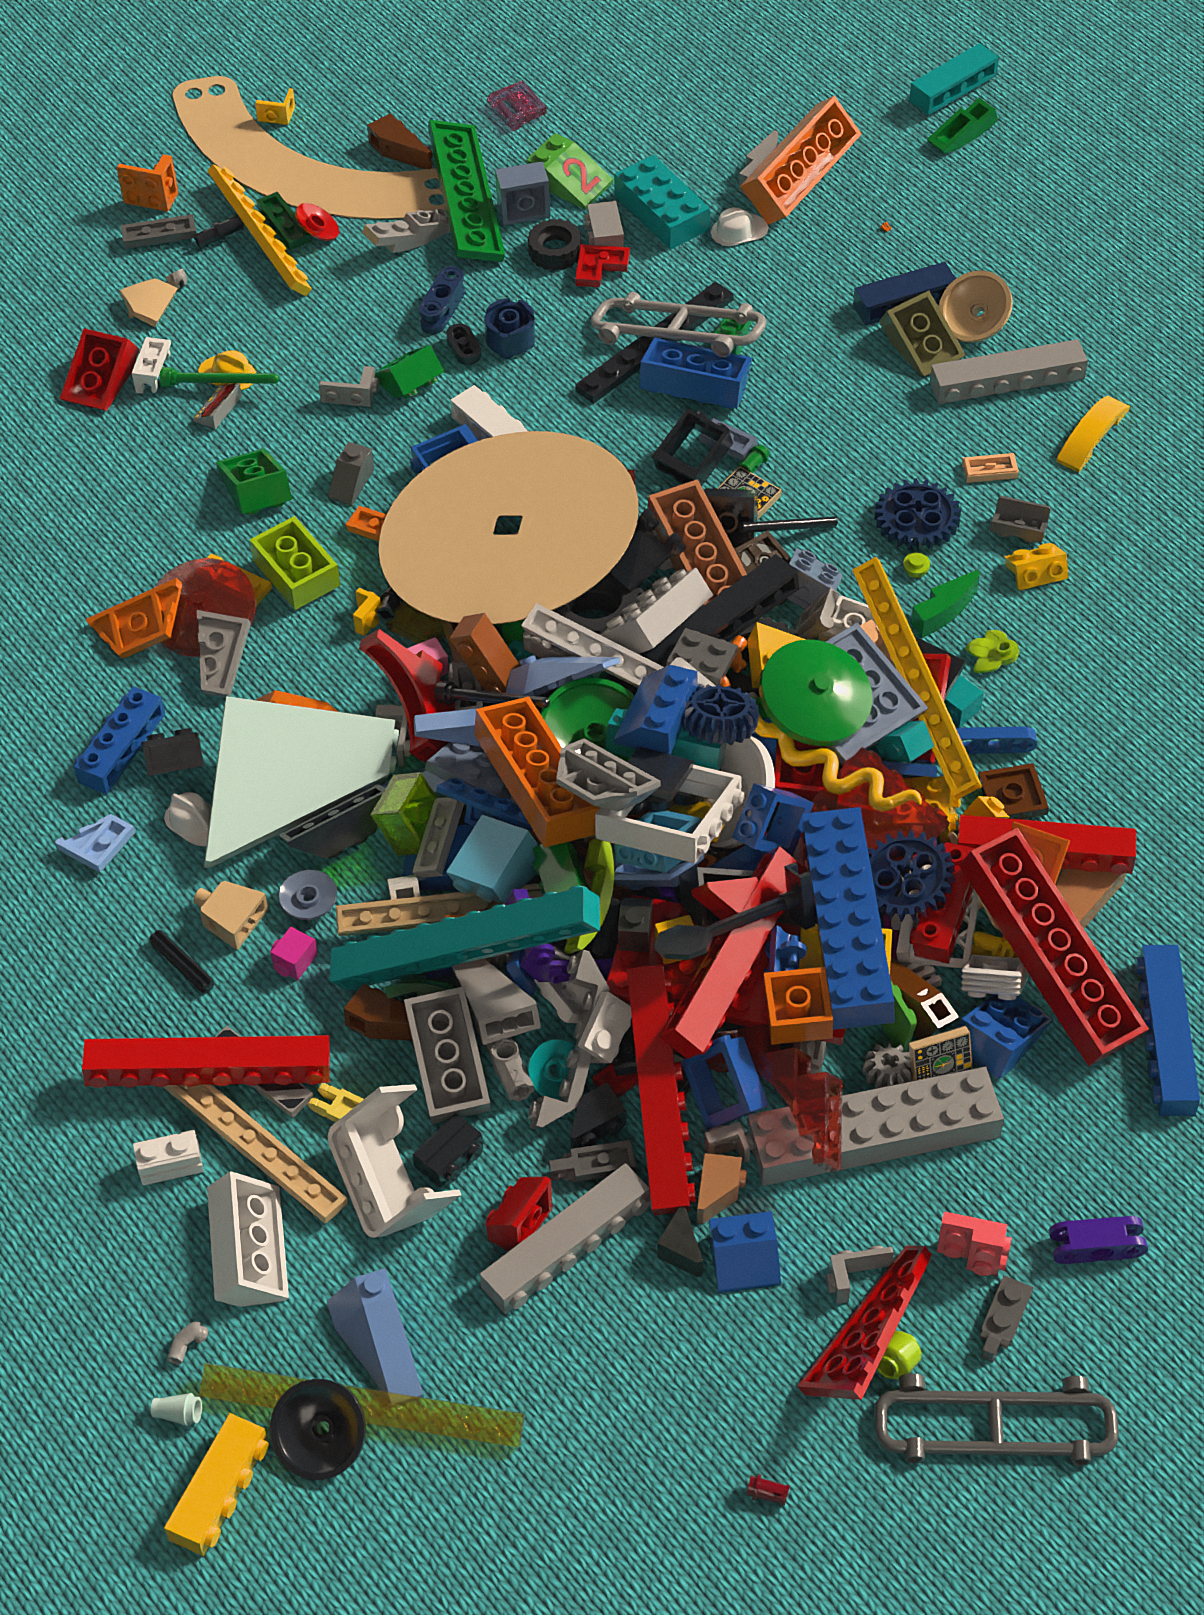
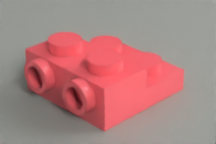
(977, 1240)

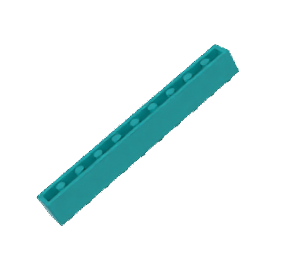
(466, 938)

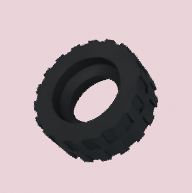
(554, 258)

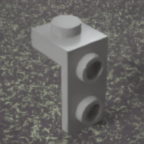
(351, 394)
(398, 714)
(848, 1262)

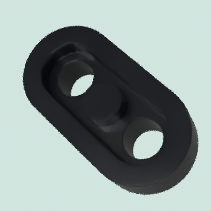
(463, 344)

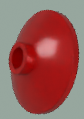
(317, 221)

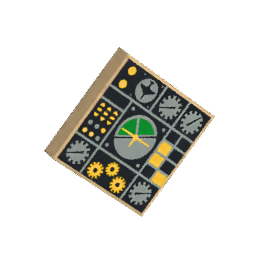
(743, 479)
(941, 1054)

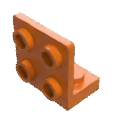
(149, 187)

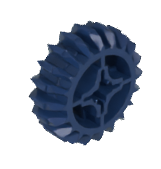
(720, 715)

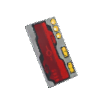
(218, 405)

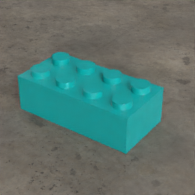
(662, 201)

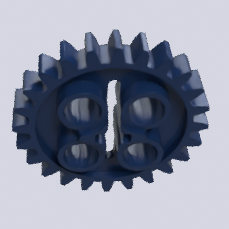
(917, 514)
(931, 881)

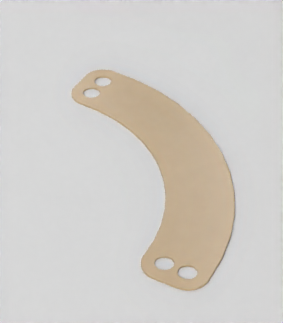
(235, 141)

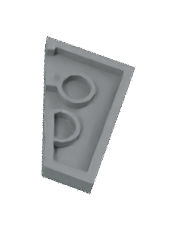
(221, 650)

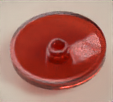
(208, 587)

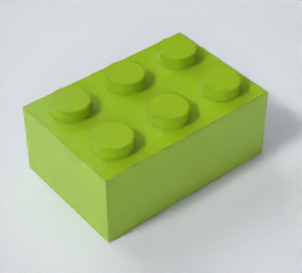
(295, 562)

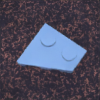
(97, 842)

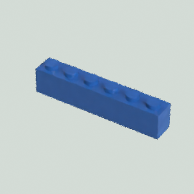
(1168, 1032)

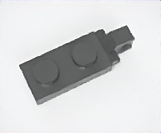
(593, 1162)
(1004, 1316)

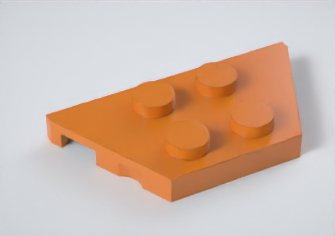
(140, 620)

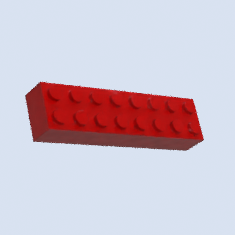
(1053, 947)

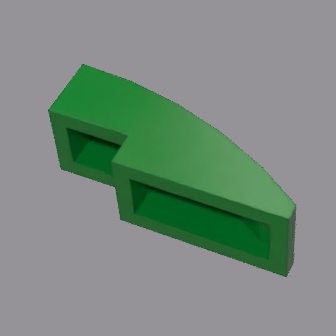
(964, 126)
(944, 604)

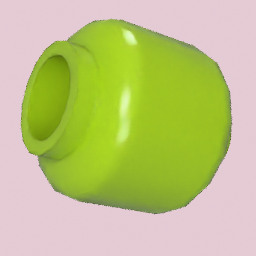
(900, 1356)

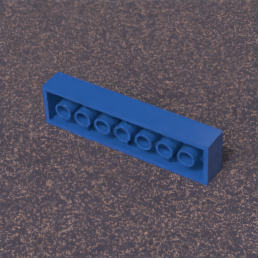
(848, 918)

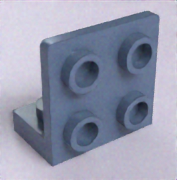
(813, 577)

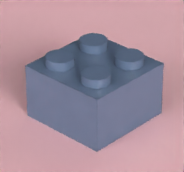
(522, 193)

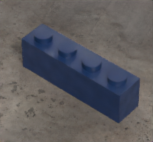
(876, 298)

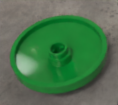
(815, 692)
(584, 709)

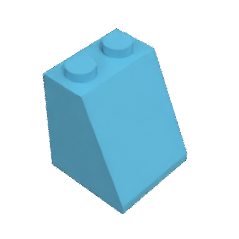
(494, 860)

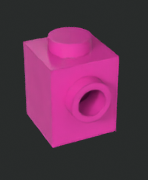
(293, 953)

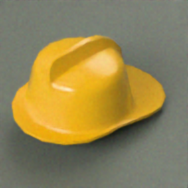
(227, 362)

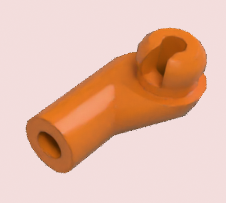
(738, 663)

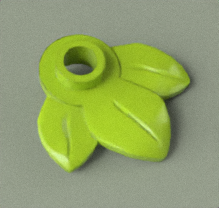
(992, 651)

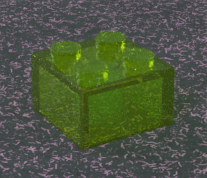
(404, 812)

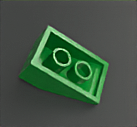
(255, 481)

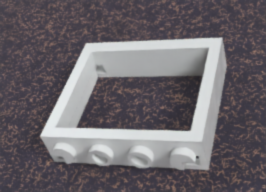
(702, 781)

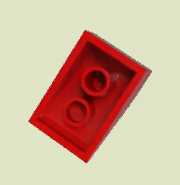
(99, 369)

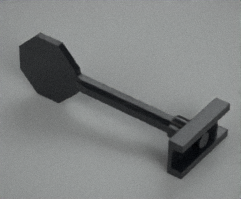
(689, 941)

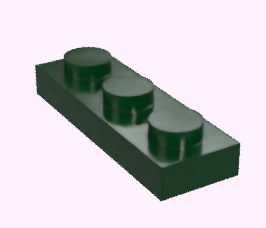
(283, 220)

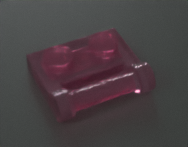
(522, 100)

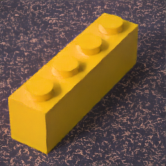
(217, 1484)

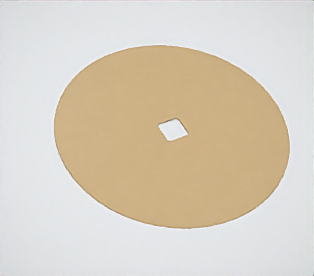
(572, 532)

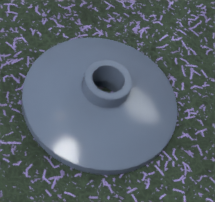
(304, 886)

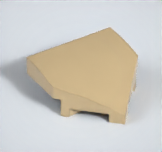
(148, 300)

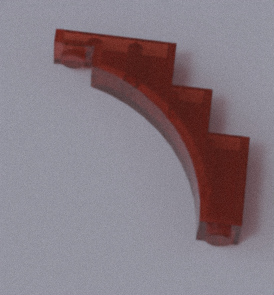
(811, 1097)

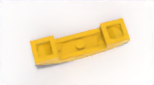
(1090, 431)

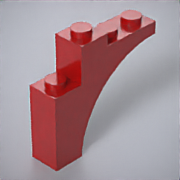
(414, 682)

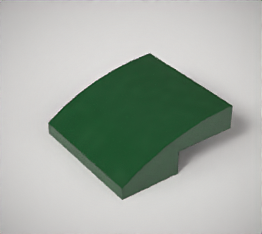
(421, 986)

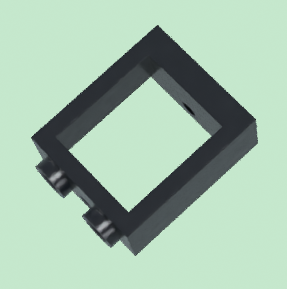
(679, 470)

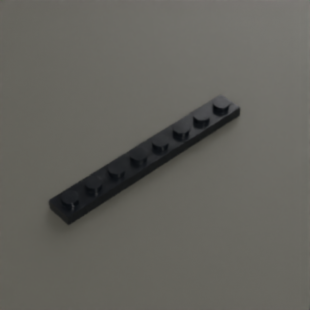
(628, 360)

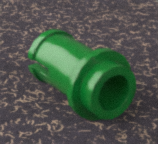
(758, 455)

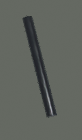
(788, 524)

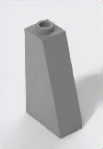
(495, 1002)

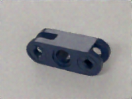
(441, 300)

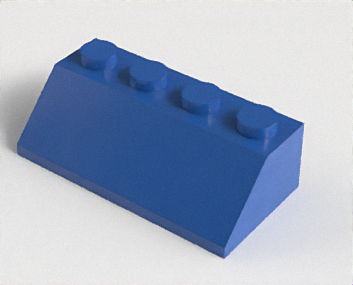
(694, 373)

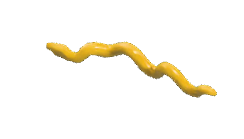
(829, 758)

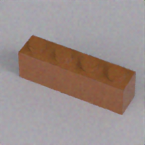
(484, 652)

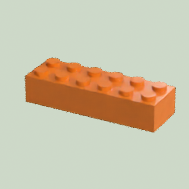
(800, 160)
(528, 763)

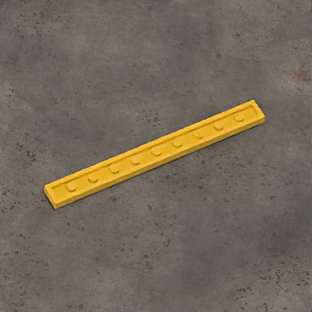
(913, 668)

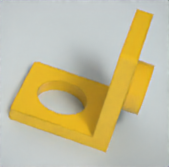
(276, 112)

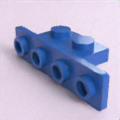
(481, 803)

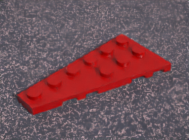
(859, 1346)

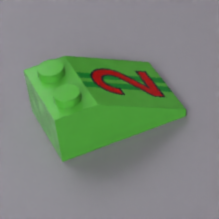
(571, 171)

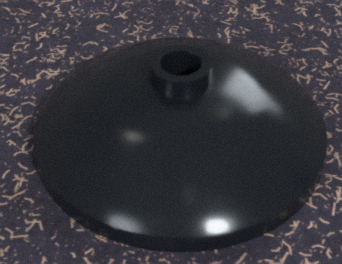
(298, 1432)

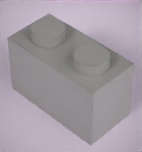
(603, 225)

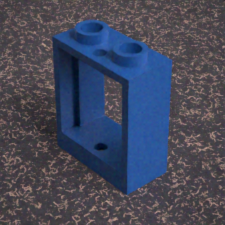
(439, 447)
(785, 827)
(742, 1073)

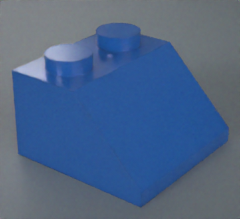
(744, 1252)

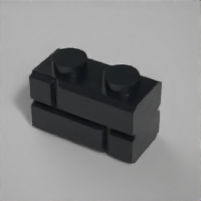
(448, 1151)

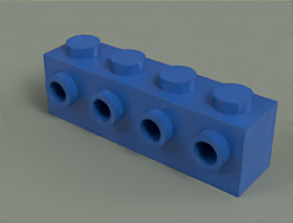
(119, 740)

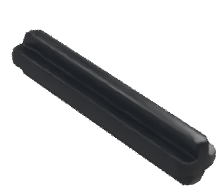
(181, 961)

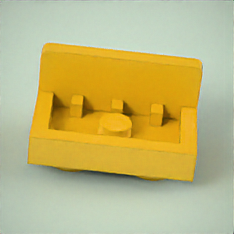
(1038, 566)

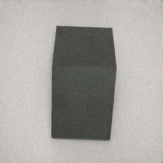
(680, 1246)

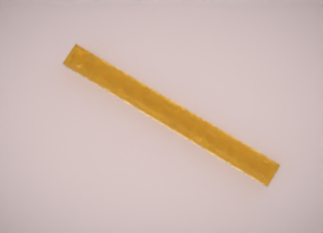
(378, 1406)

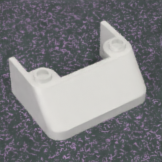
(374, 1169)

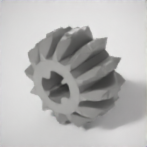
(887, 1066)

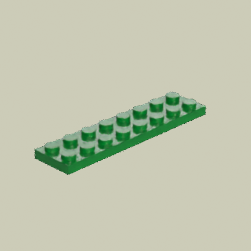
(466, 191)

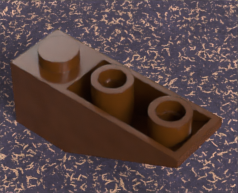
(398, 143)
(929, 1004)
(376, 1015)

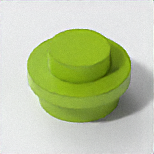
(916, 565)

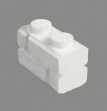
(168, 1157)

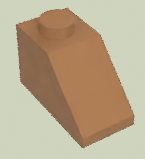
(719, 1184)

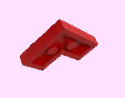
(595, 259)

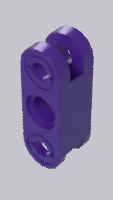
(1098, 1239)

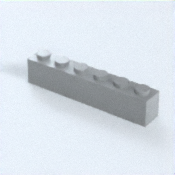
(1008, 371)
(565, 1239)

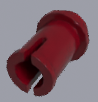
(767, 1490)

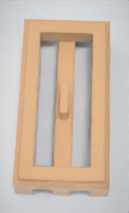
(989, 469)

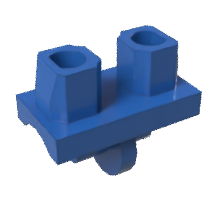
(784, 951)

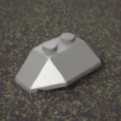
(602, 777)

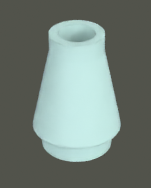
(179, 1409)

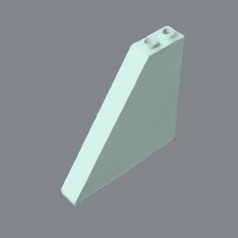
(288, 766)

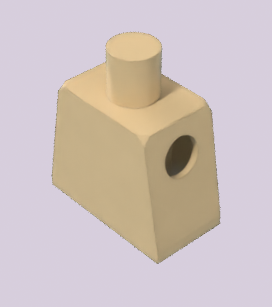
(231, 911)

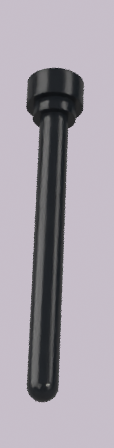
(448, 692)

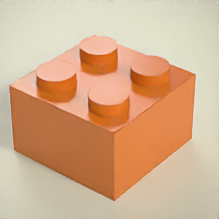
(798, 1005)

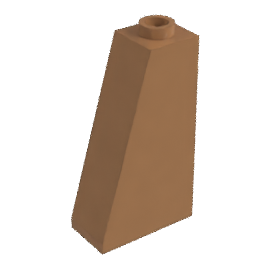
(1088, 891)

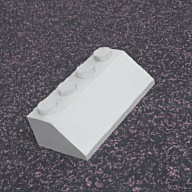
(247, 1241)

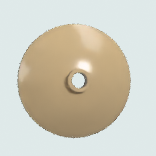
(970, 295)

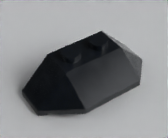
(336, 827)

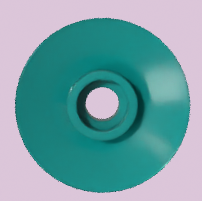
(547, 1054)

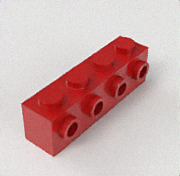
(938, 932)

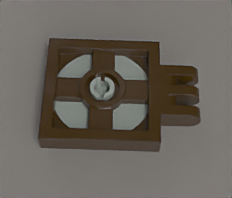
(760, 550)

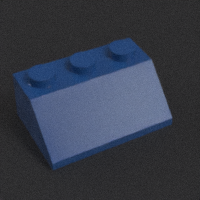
(658, 710)

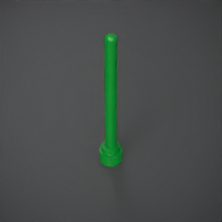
(170, 377)

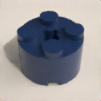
(509, 327)

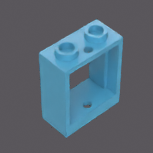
(651, 860)

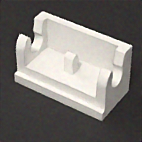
(150, 363)

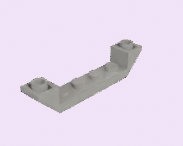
(545, 1110)

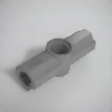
(510, 1068)

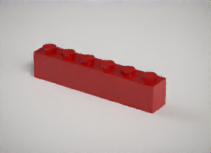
(1089, 848)

